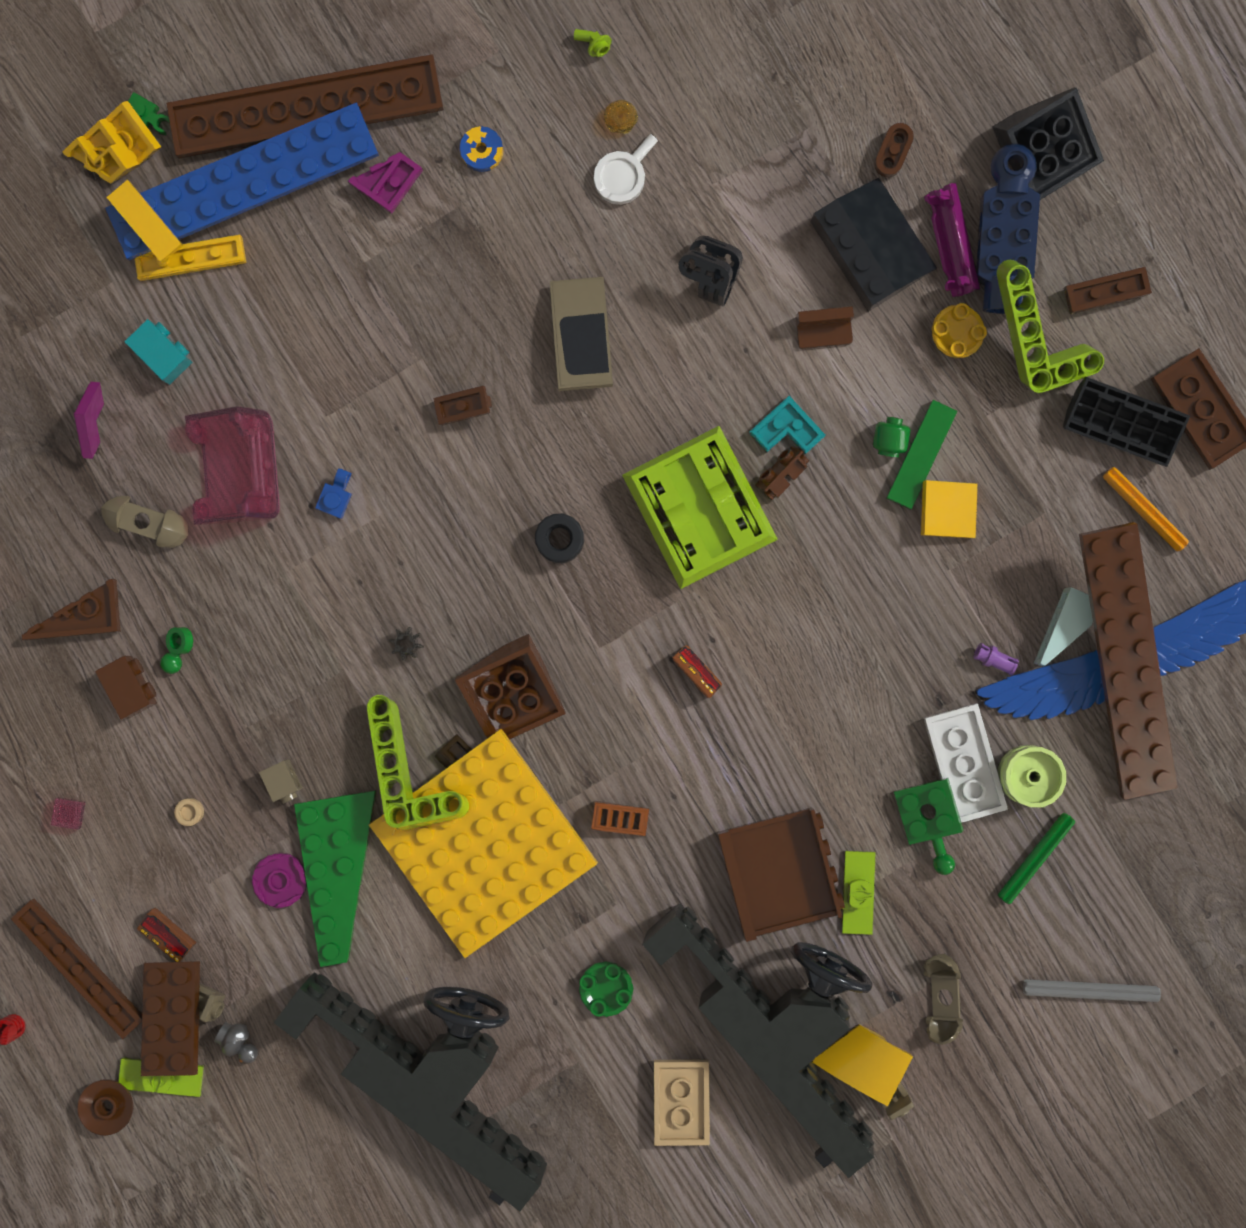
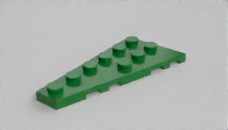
(334, 855)

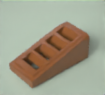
(597, 825)

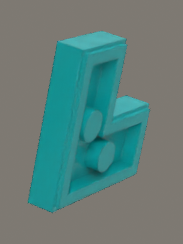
(790, 421)

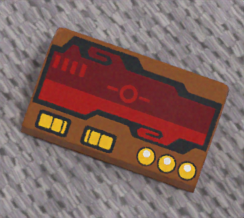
(697, 671)
(166, 935)

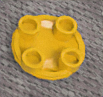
(958, 331)

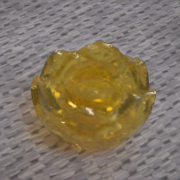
(623, 124)

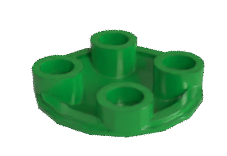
(606, 989)

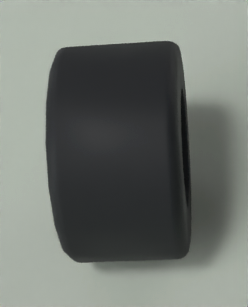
(552, 522)

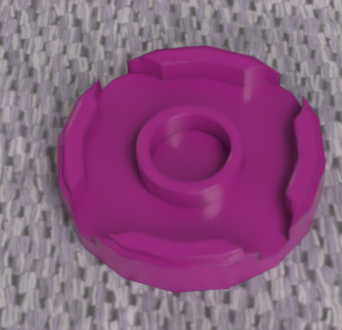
(279, 880)

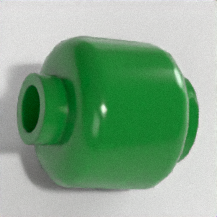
(891, 437)

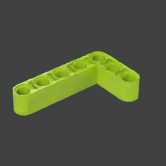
(1033, 337)
(400, 773)

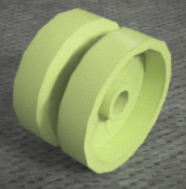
(1045, 767)

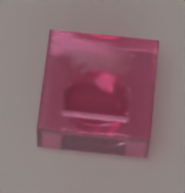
(68, 813)

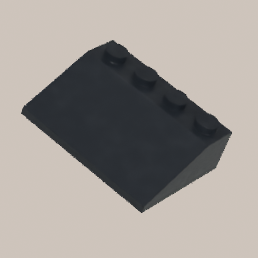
(872, 243)

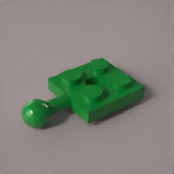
(922, 829)

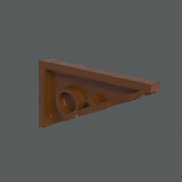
(91, 614)

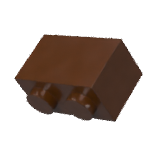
(127, 686)

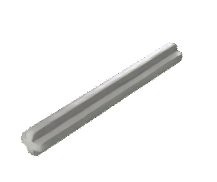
(1091, 990)

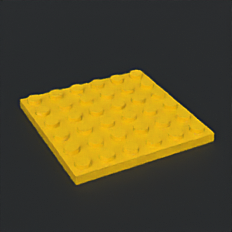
(498, 857)

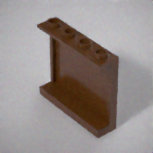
(780, 872)

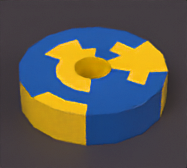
(481, 137)

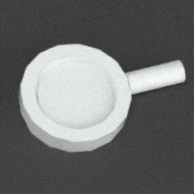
(620, 175)

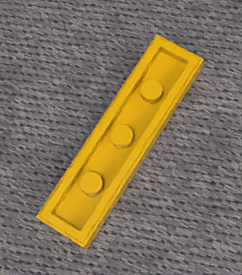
(193, 258)

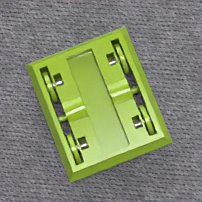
(700, 507)

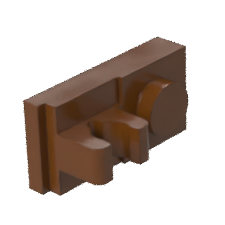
(462, 405)

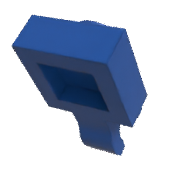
(335, 498)

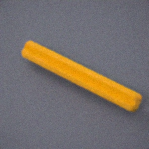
(1145, 509)

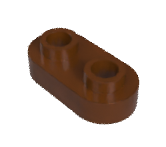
(894, 151)

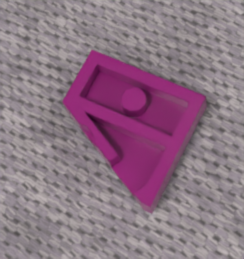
(388, 181)

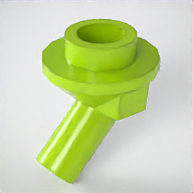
(598, 45)

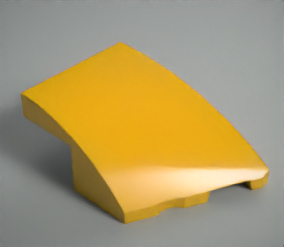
(114, 144)
(866, 1063)

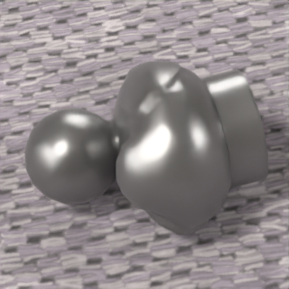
(232, 1039)

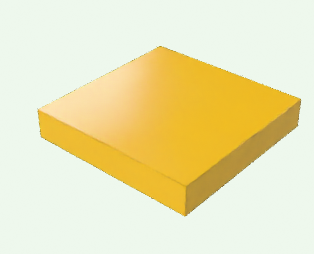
(949, 509)

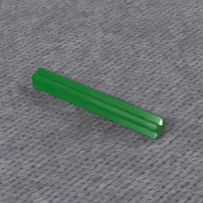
(1036, 858)

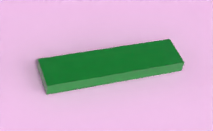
(921, 454)

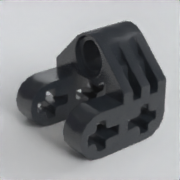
(711, 270)

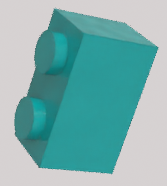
(158, 351)

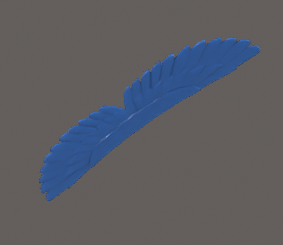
(1078, 680)

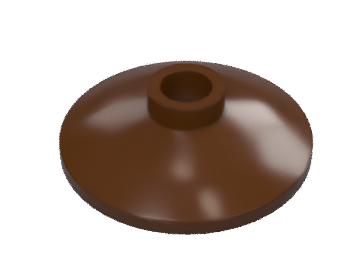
(94, 1113)

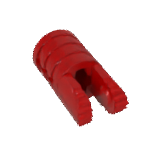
(13, 1030)

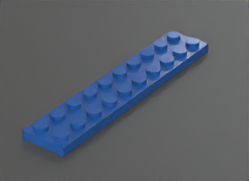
(254, 176)

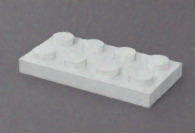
(967, 760)

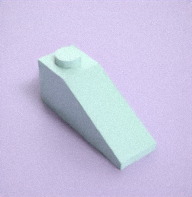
(1069, 621)

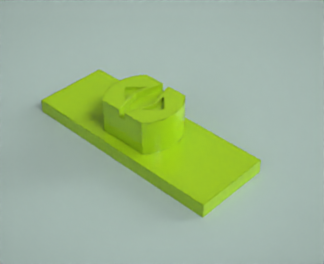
(858, 892)
(131, 1078)

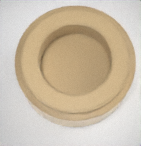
(189, 812)

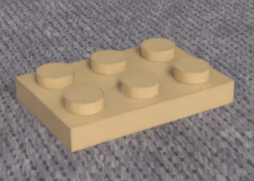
(681, 1102)

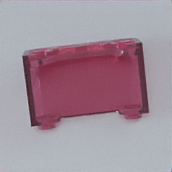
(236, 464)

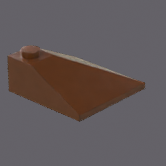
(511, 690)

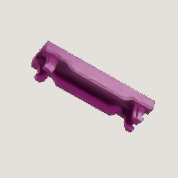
(953, 240)

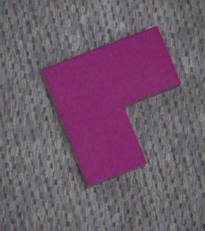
(86, 417)

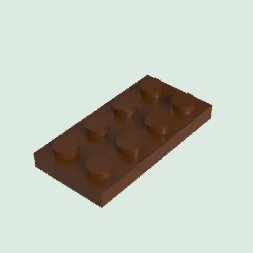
(1215, 421)
(170, 1018)

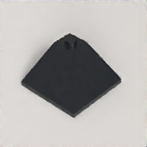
(1057, 136)

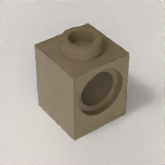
(281, 781)

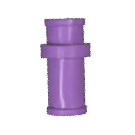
(992, 657)

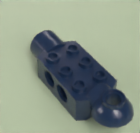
(1007, 223)

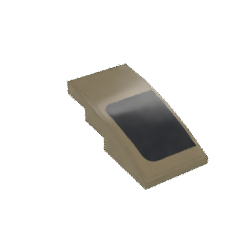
(581, 334)

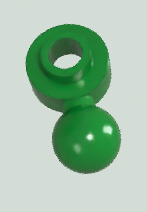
(178, 641)

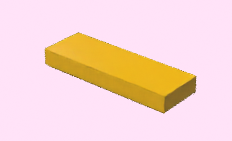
(144, 221)

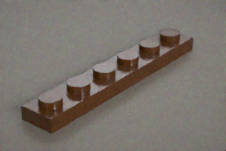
(78, 968)

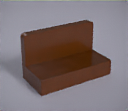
(824, 327)

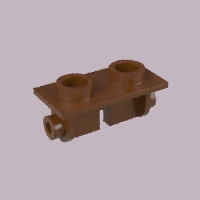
(790, 463)

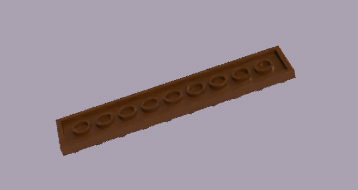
(268, 110)
(1128, 660)

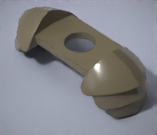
(167, 529)
(946, 1020)

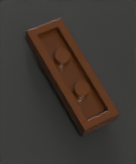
(1107, 290)

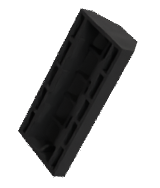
(1125, 421)

